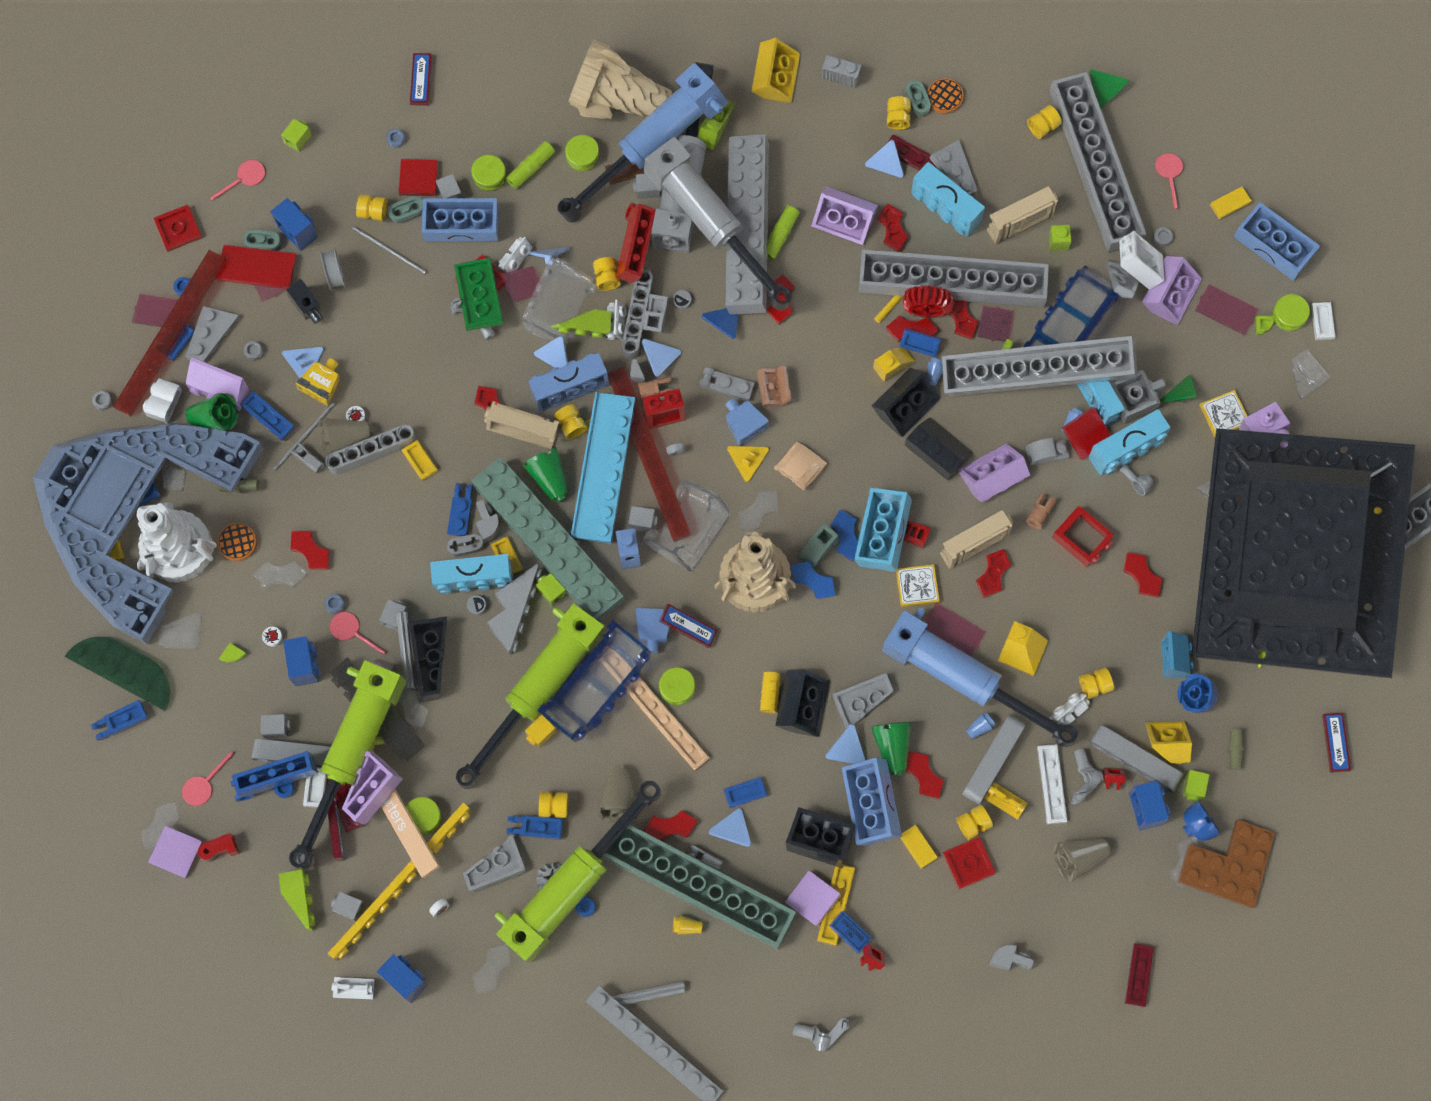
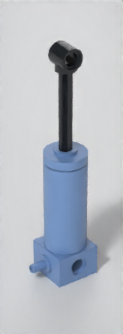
(694, 98)
(960, 671)

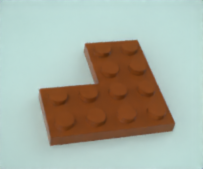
(1232, 876)

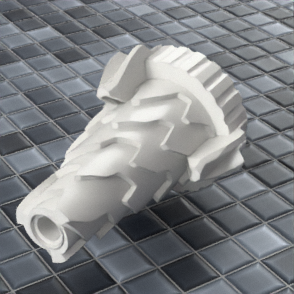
(172, 543)

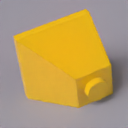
(1023, 648)
(1170, 740)

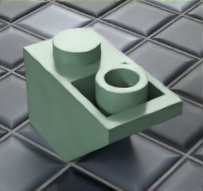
(819, 545)

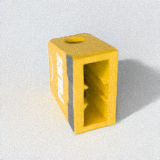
(320, 381)

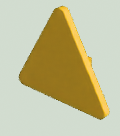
(747, 459)

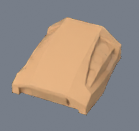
(801, 465)

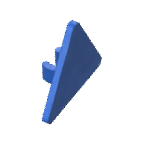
(723, 321)

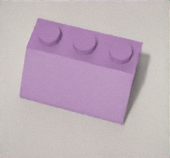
(844, 215)
(1174, 294)
(210, 380)
(994, 472)

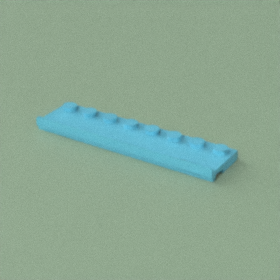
(603, 468)

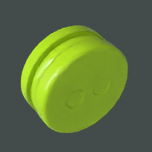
(582, 152)
(488, 172)
(1291, 312)
(677, 686)
(425, 814)

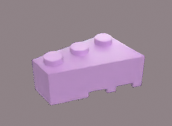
(371, 788)

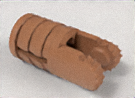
(651, 387)
(1039, 512)

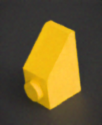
(892, 362)

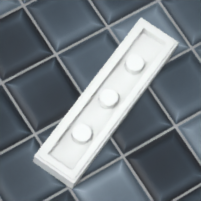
(1052, 784)

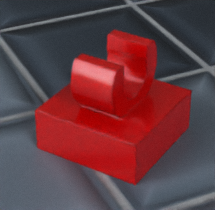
(1113, 775)
(873, 957)

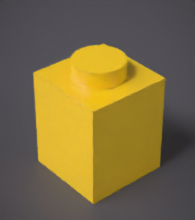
(540, 731)

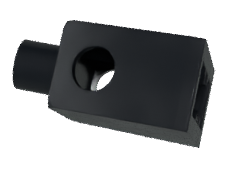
(302, 296)

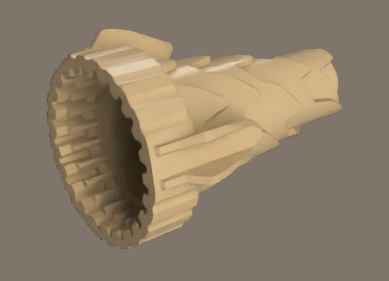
(612, 84)
(755, 579)

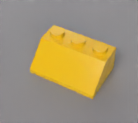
(775, 71)

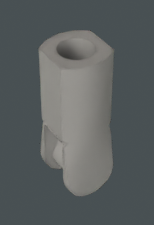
(309, 459)
(707, 859)

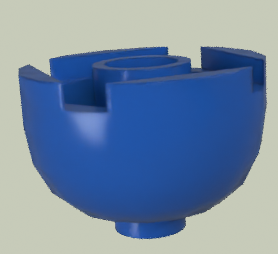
(1197, 693)
(1199, 823)

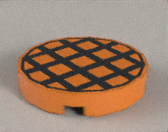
(945, 95)
(237, 542)

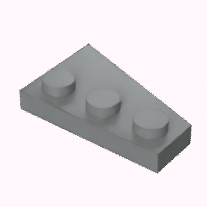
(953, 164)
(1121, 280)
(209, 331)
(861, 698)
(496, 867)

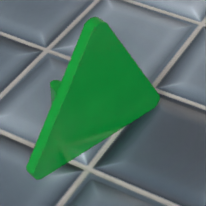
(1106, 86)
(1181, 391)

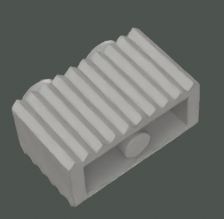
(841, 71)

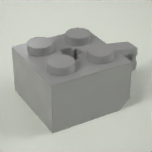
(1142, 389)

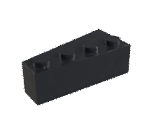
(428, 653)

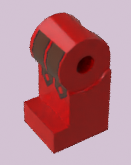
(212, 849)

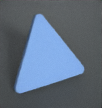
(886, 160)
(549, 252)
(553, 353)
(659, 355)
(302, 359)
(847, 748)
(732, 829)

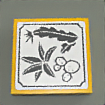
(1223, 412)
(917, 585)

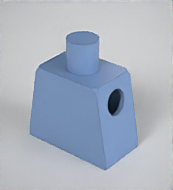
(745, 421)
(628, 548)
(650, 628)

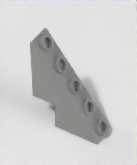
(515, 601)

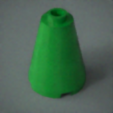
(213, 412)
(548, 474)
(893, 744)

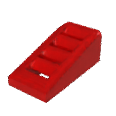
(919, 528)

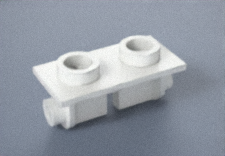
(519, 250)
(618, 316)
(1076, 703)
(353, 988)

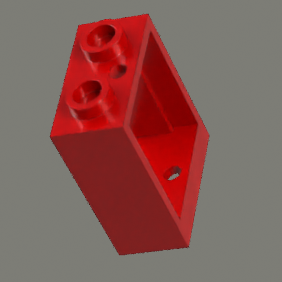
(664, 411)
(1079, 554)

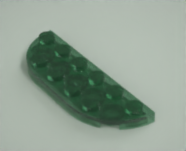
(123, 668)

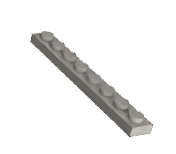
(653, 1045)

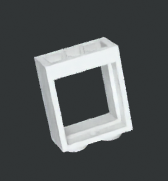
(1141, 260)

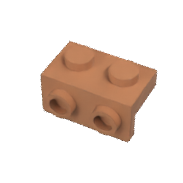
(774, 386)

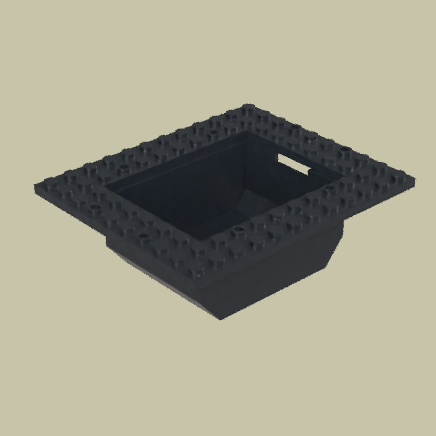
(1303, 552)

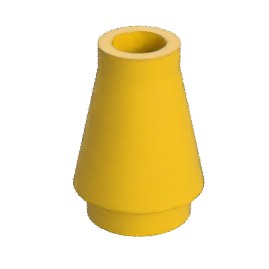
(686, 925)

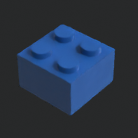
(294, 224)
(301, 661)
(1149, 805)
(402, 978)

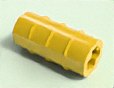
(770, 692)

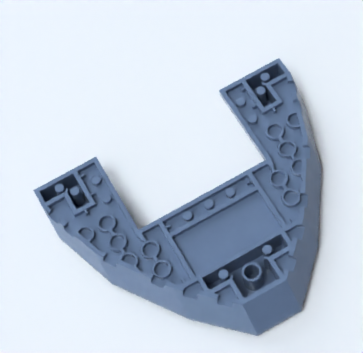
(96, 485)

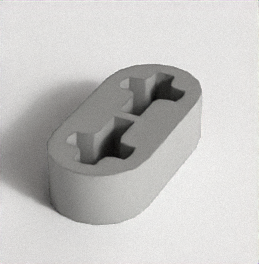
(465, 540)

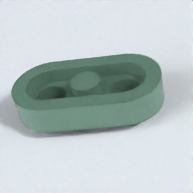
(918, 99)
(405, 208)
(262, 239)

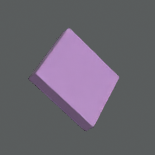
(174, 852)
(813, 898)

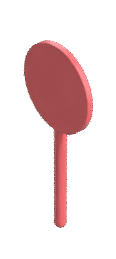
(1169, 166)
(249, 173)
(345, 626)
(197, 789)

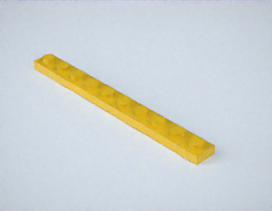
(394, 889)

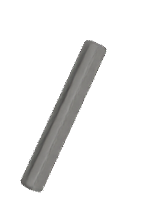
(405, 649)
(650, 993)

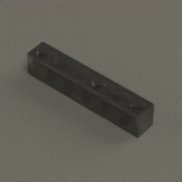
(393, 726)

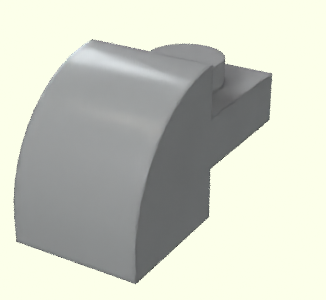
(655, 313)
(1046, 450)
(489, 525)
(1006, 956)

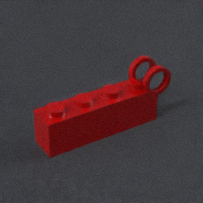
(635, 242)

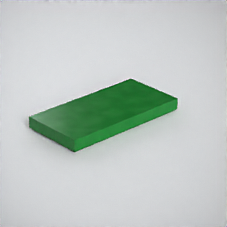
(478, 294)

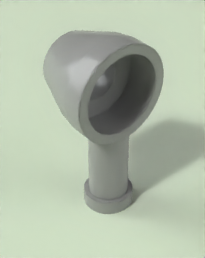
(1140, 484)

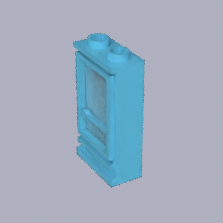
(1104, 400)

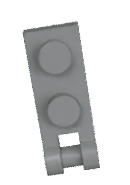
(727, 385)

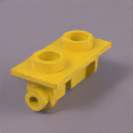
(1005, 800)

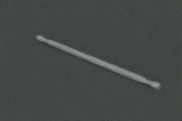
(389, 250)
(303, 436)

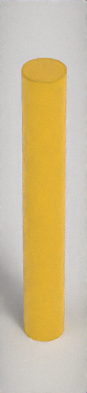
(889, 306)

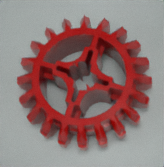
(928, 301)

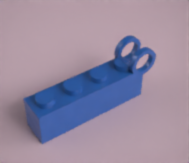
(273, 775)

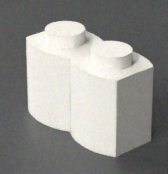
(162, 400)

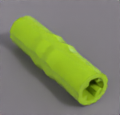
(530, 165)
(781, 231)

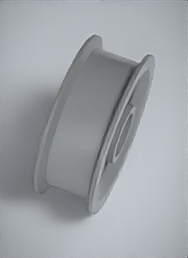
(332, 269)

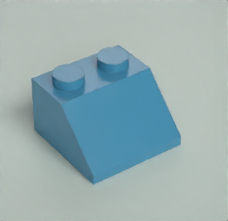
(1176, 655)

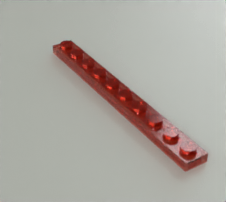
(169, 333)
(651, 460)

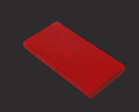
(257, 267)

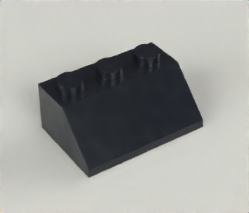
(906, 401)
(937, 448)
(802, 702)
(820, 837)

